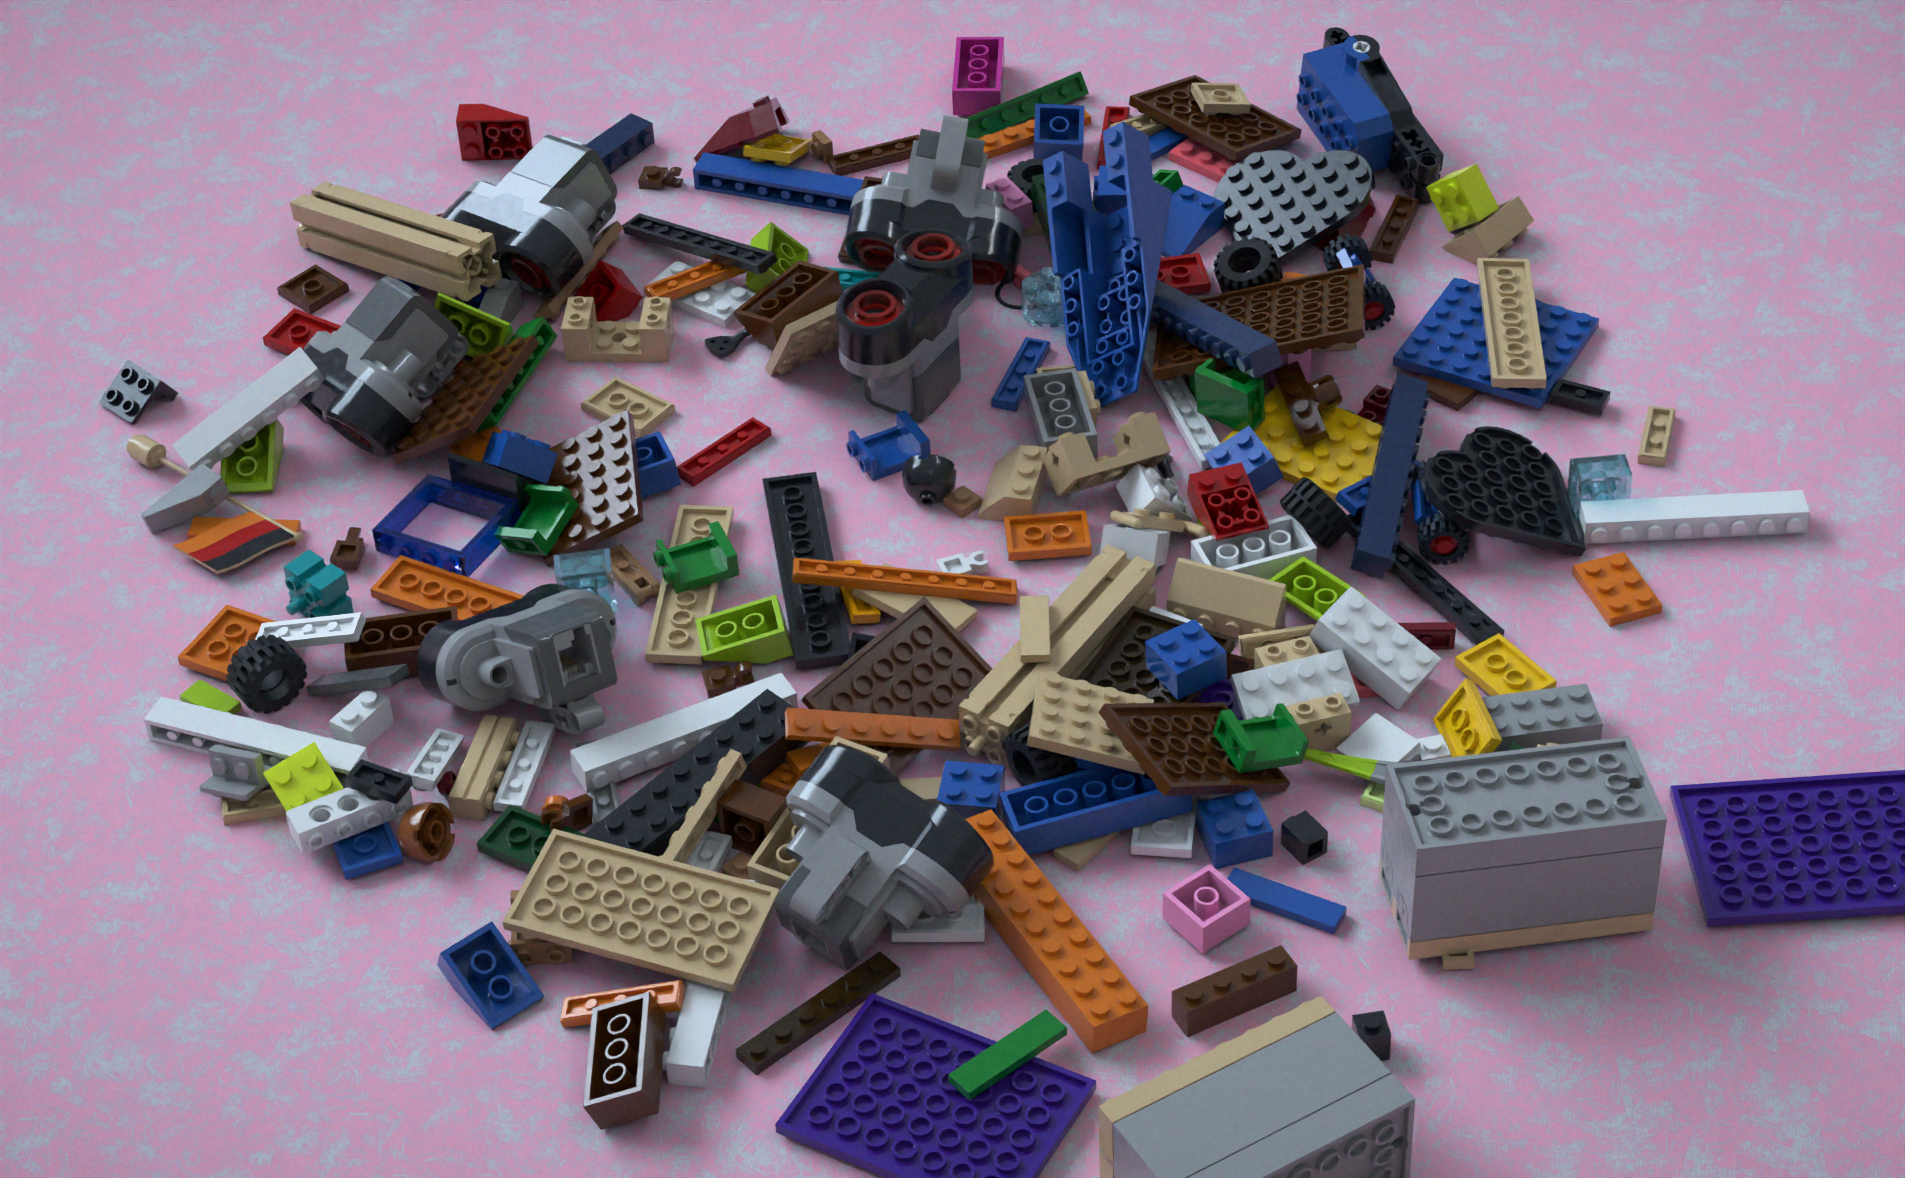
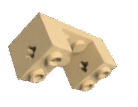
(596, 341)
(1075, 469)
(1323, 719)

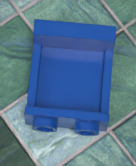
(889, 449)

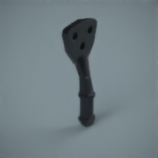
(725, 345)

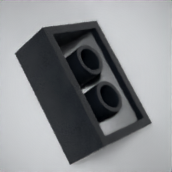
(490, 479)

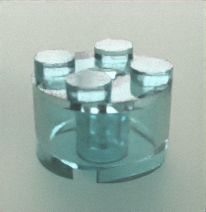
(1042, 298)

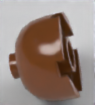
(426, 831)

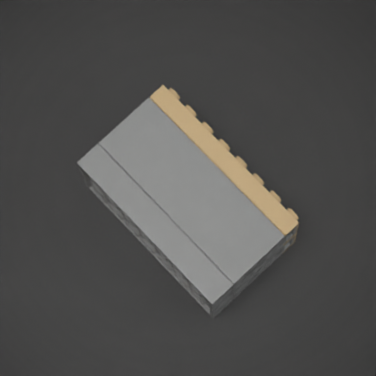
(1520, 847)
(1266, 1105)

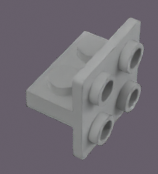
(235, 773)

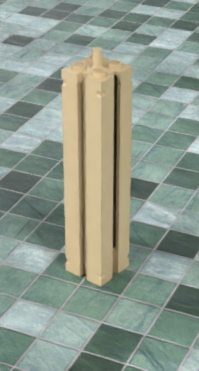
(396, 240)
(1078, 629)

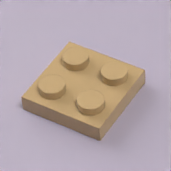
(1220, 98)

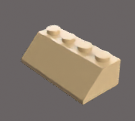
(1226, 599)

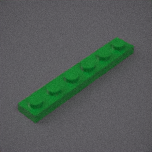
(1023, 106)

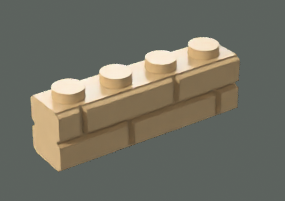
(483, 768)

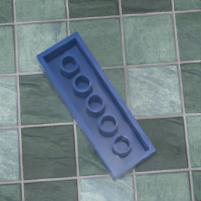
(1085, 807)

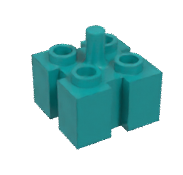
(316, 588)

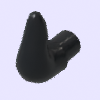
(1164, 467)

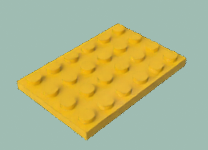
(1330, 463)

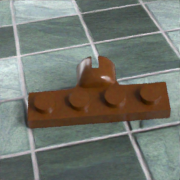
(1307, 401)

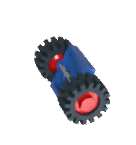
(1354, 252)
(1438, 535)

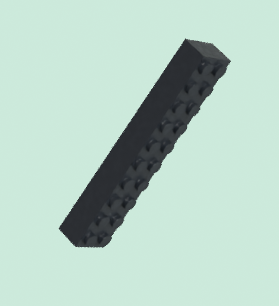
(660, 807)

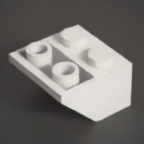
(1149, 491)

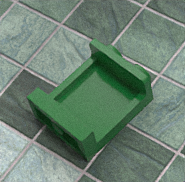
(1229, 400)
(540, 522)
(698, 561)
(1261, 741)

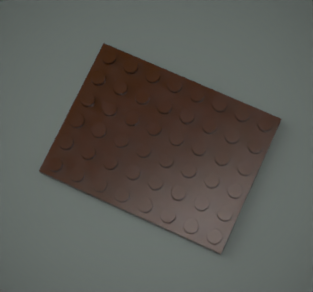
(1293, 312)

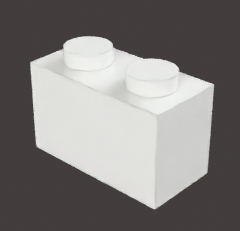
(363, 719)

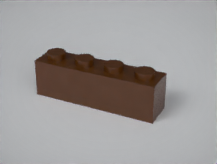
(1234, 991)

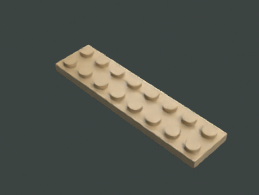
(1511, 323)
(673, 627)

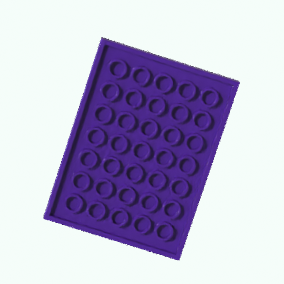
(1795, 846)
(891, 1109)

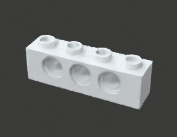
(340, 817)

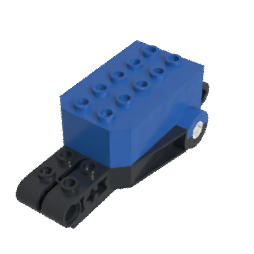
(1360, 108)

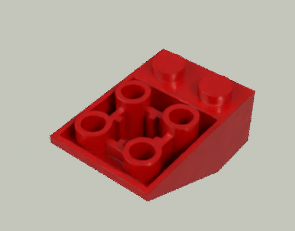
(492, 133)
(1226, 502)

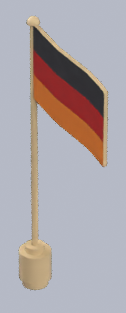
(232, 540)

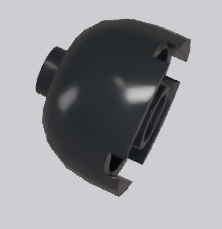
(929, 478)

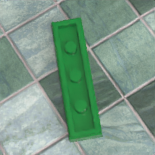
(1007, 1054)

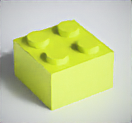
(1462, 197)
(302, 778)

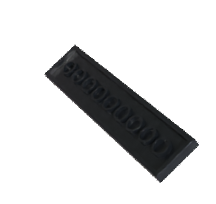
(801, 531)

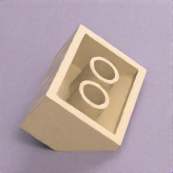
(1492, 232)
(1015, 484)

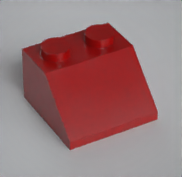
(612, 292)

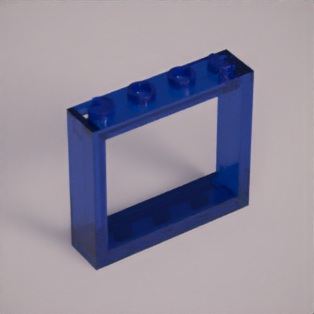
(456, 496)

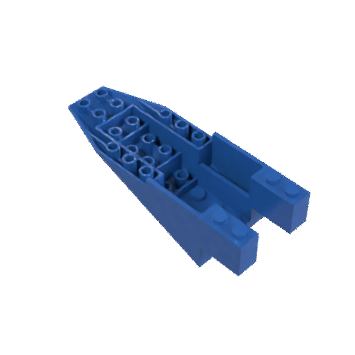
(1107, 261)

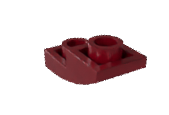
(1375, 404)

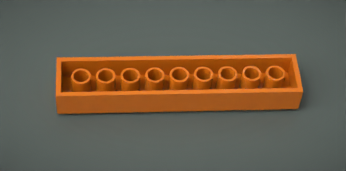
(1056, 944)

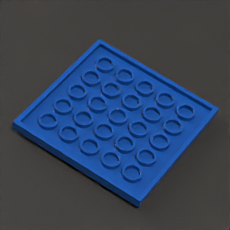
(1453, 343)

